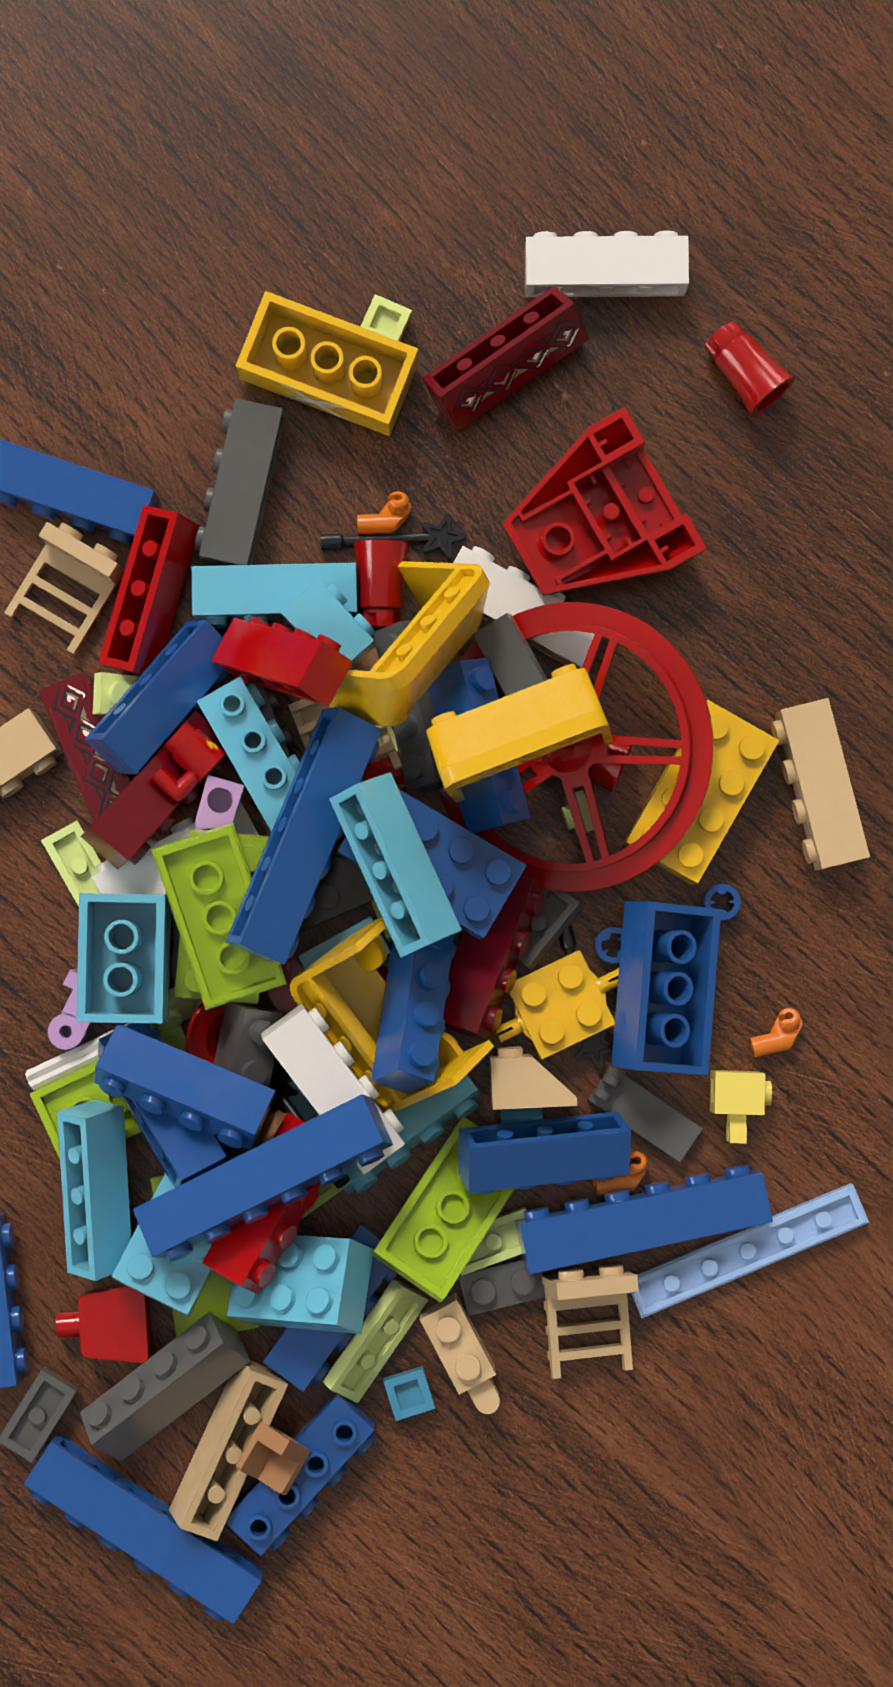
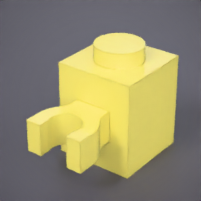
(737, 1096)

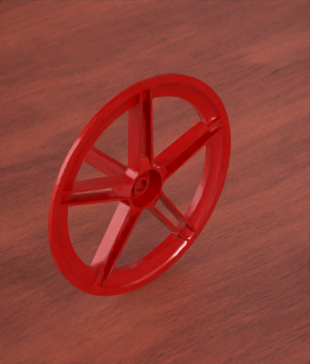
(574, 761)

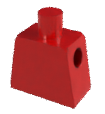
(111, 1324)

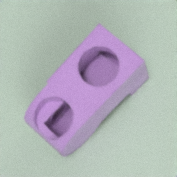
(218, 803)
(63, 1029)

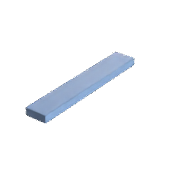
(748, 1250)

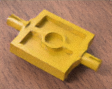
(560, 1005)

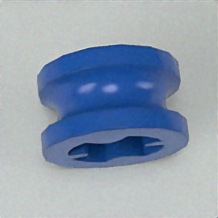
(721, 889)
(603, 936)

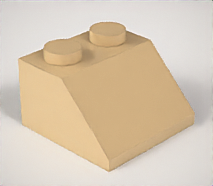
(523, 1082)

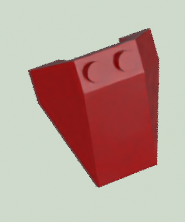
(601, 514)

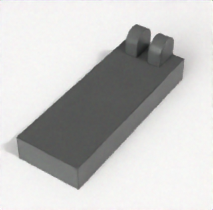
(509, 655)
(645, 1113)

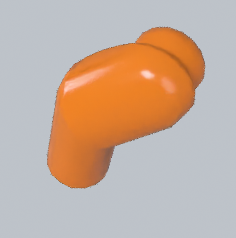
(388, 519)
(781, 1035)
(637, 1170)

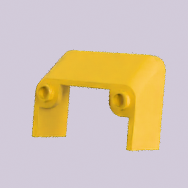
(450, 613)
(516, 729)
(350, 1000)

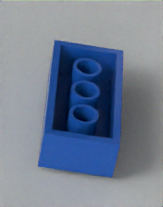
(470, 869)
(666, 988)

